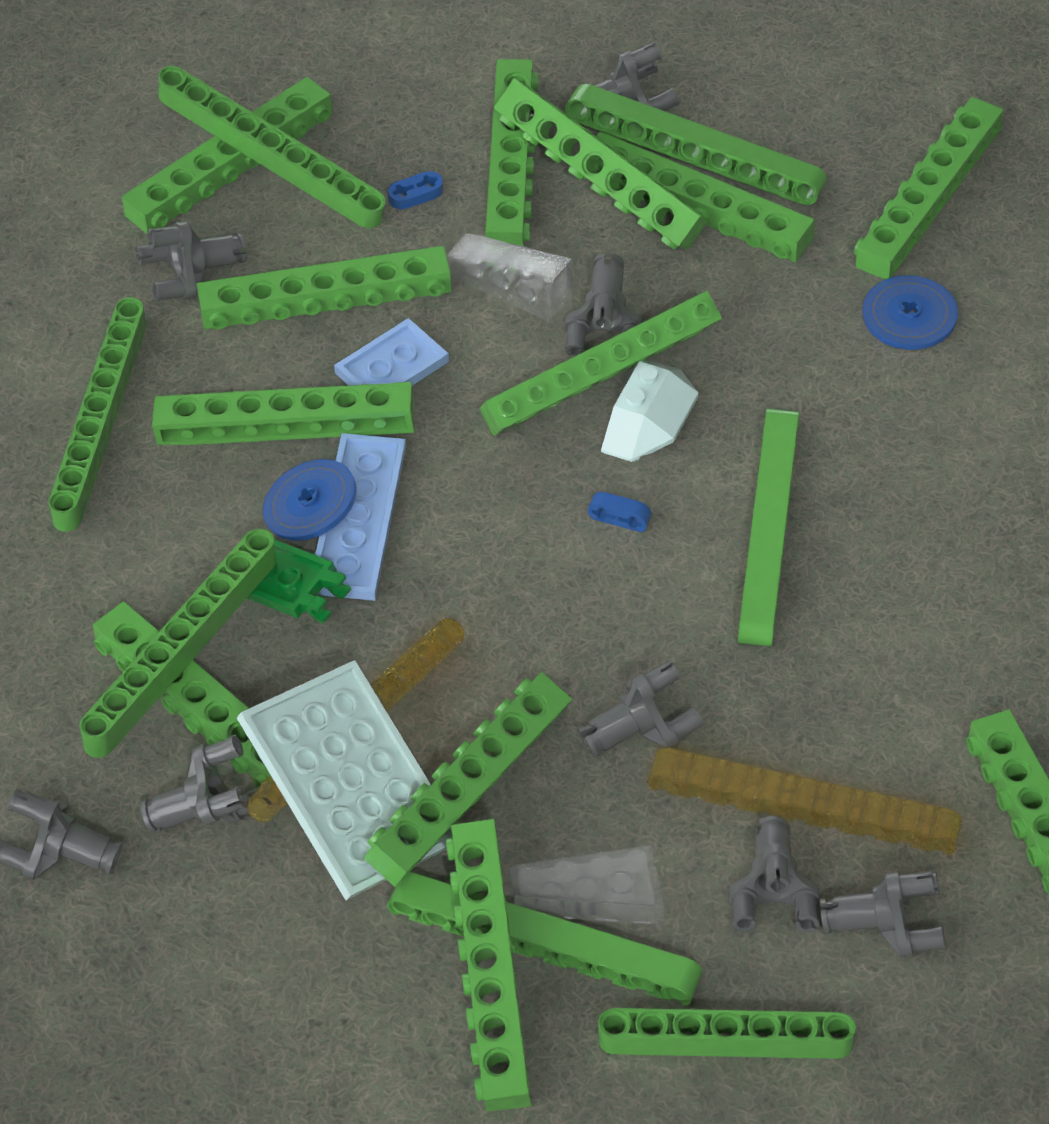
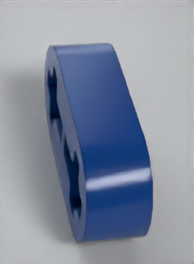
(415, 190)
(619, 511)

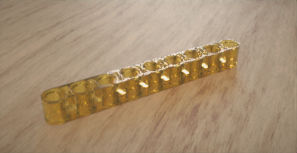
(387, 686)
(805, 799)

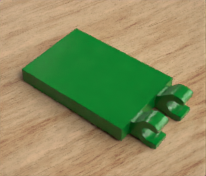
(297, 581)

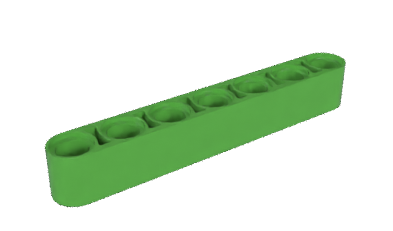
(741, 1023)

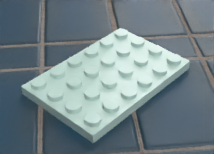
(337, 768)

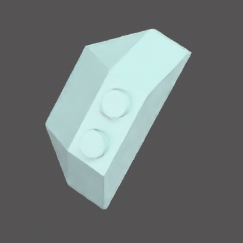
(649, 411)

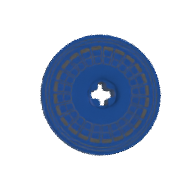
(888, 322)
(287, 506)

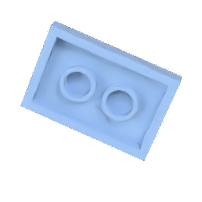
(395, 356)

